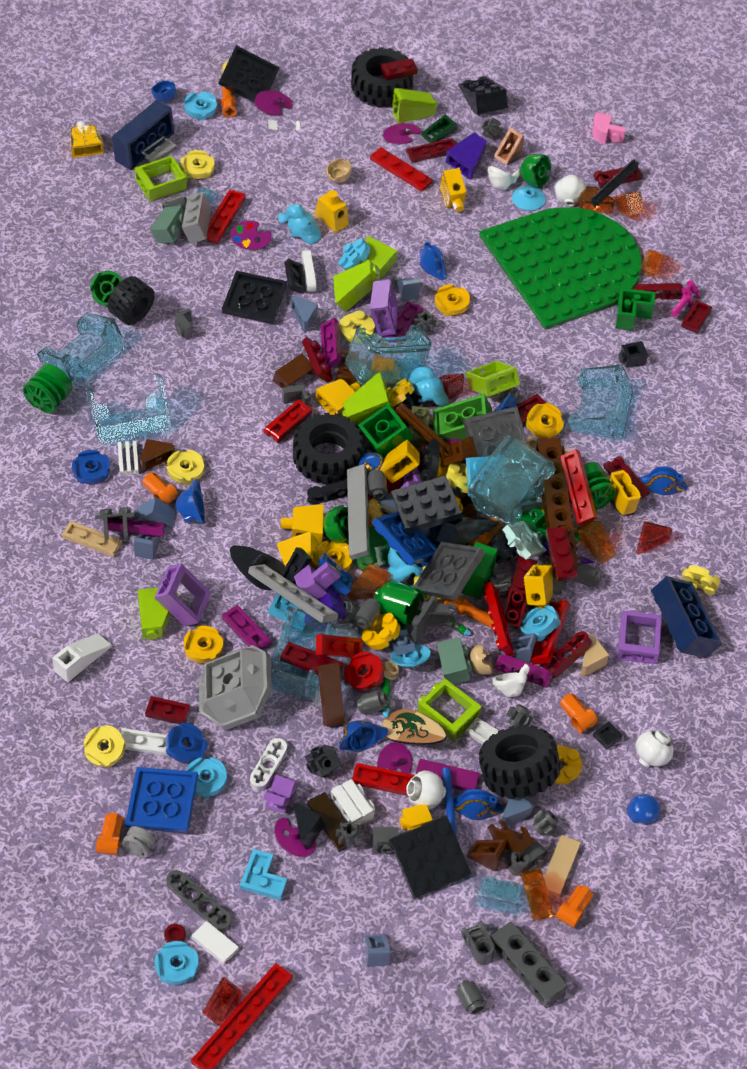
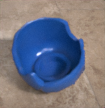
(164, 91)
(643, 809)

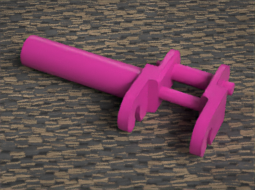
(686, 298)

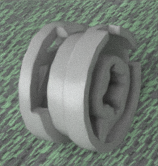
(138, 842)

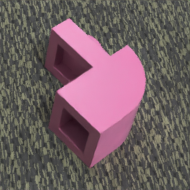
(603, 130)

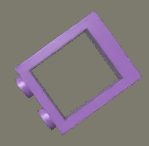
(384, 307)
(166, 594)
(637, 652)

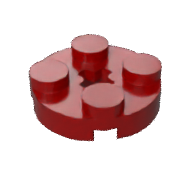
(372, 678)

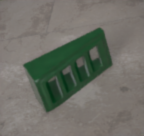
(444, 120)

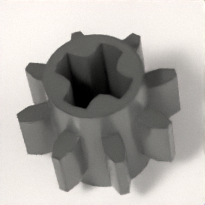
(491, 128)
(425, 321)
(513, 391)
(501, 582)
(519, 715)
(545, 823)
(348, 833)

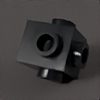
(504, 550)
(322, 760)

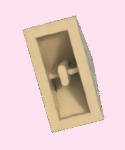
(594, 658)

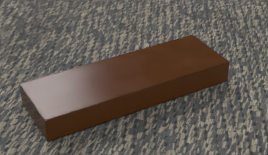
(331, 694)

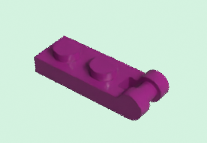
(245, 628)

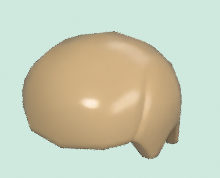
(339, 170)
(478, 661)

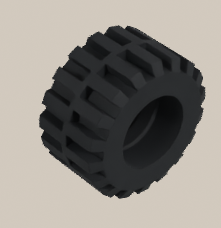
(131, 300)

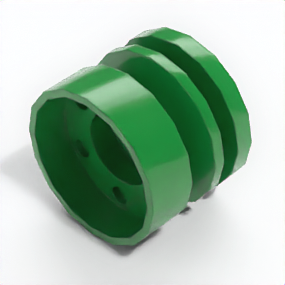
(47, 388)
(600, 486)

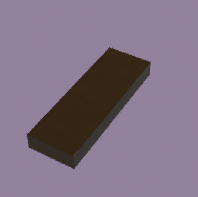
(323, 806)

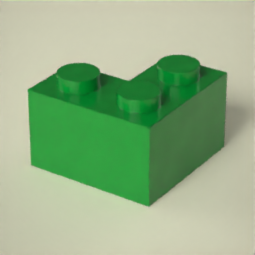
(633, 304)

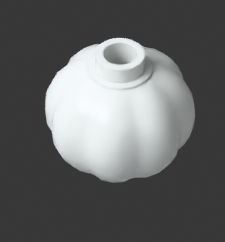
(569, 189)
(654, 748)
(426, 789)

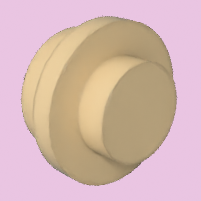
(391, 670)

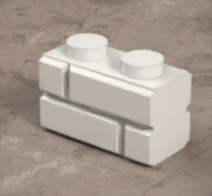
(352, 804)

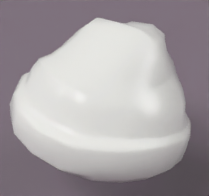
(500, 179)
(511, 683)

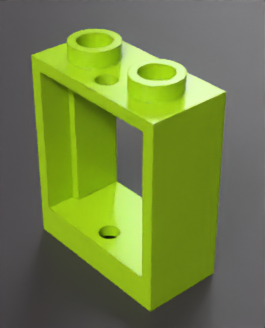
(157, 168)
(495, 378)
(451, 730)

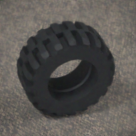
(373, 89)
(327, 429)
(519, 761)

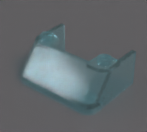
(133, 424)

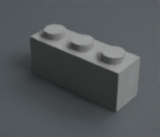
(196, 217)

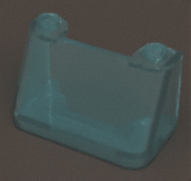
(90, 351)
(603, 402)
(507, 479)

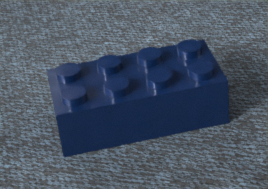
(141, 133)
(686, 617)

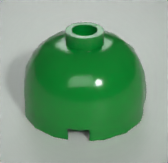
(534, 169)
(103, 285)
(336, 524)

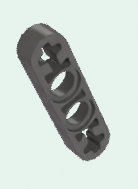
(201, 899)

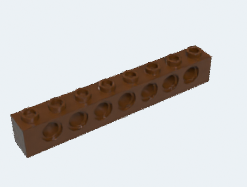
(556, 496)

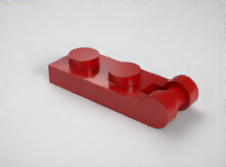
(288, 420)

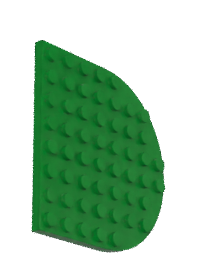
(565, 261)

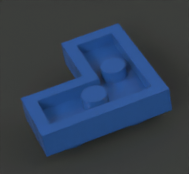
(342, 584)

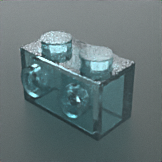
(499, 895)

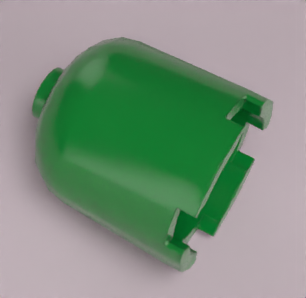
(400, 601)

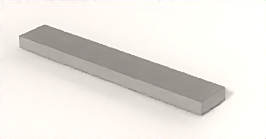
(358, 512)
(293, 593)

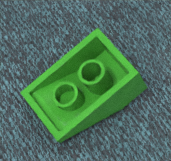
(449, 418)

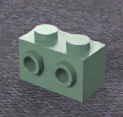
(168, 225)
(454, 661)

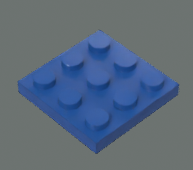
(412, 547)
(162, 799)

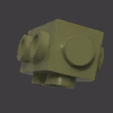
(424, 414)

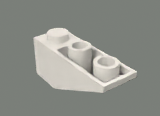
(79, 655)

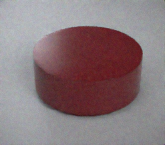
(174, 932)

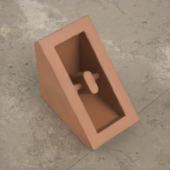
(510, 146)

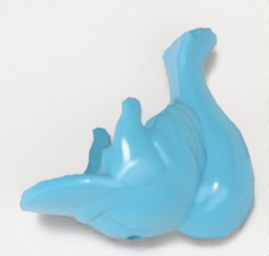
(298, 223)
(428, 386)
(399, 569)

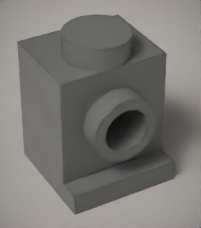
(381, 838)

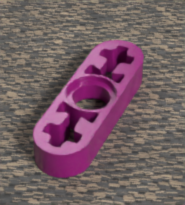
(512, 665)

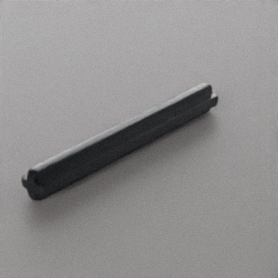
(619, 178)

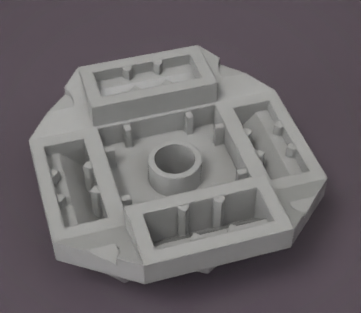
(235, 687)

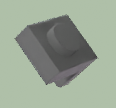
(182, 323)
(293, 393)

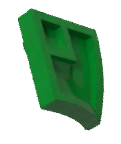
(378, 551)

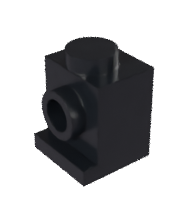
(633, 354)

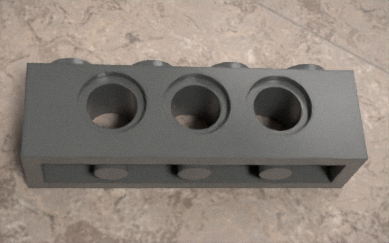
(545, 992)

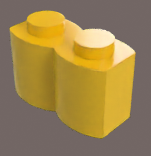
(626, 495)

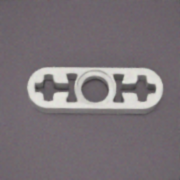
(308, 270)
(268, 772)

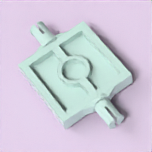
(524, 539)

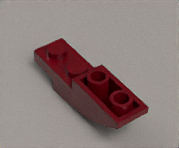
(516, 600)

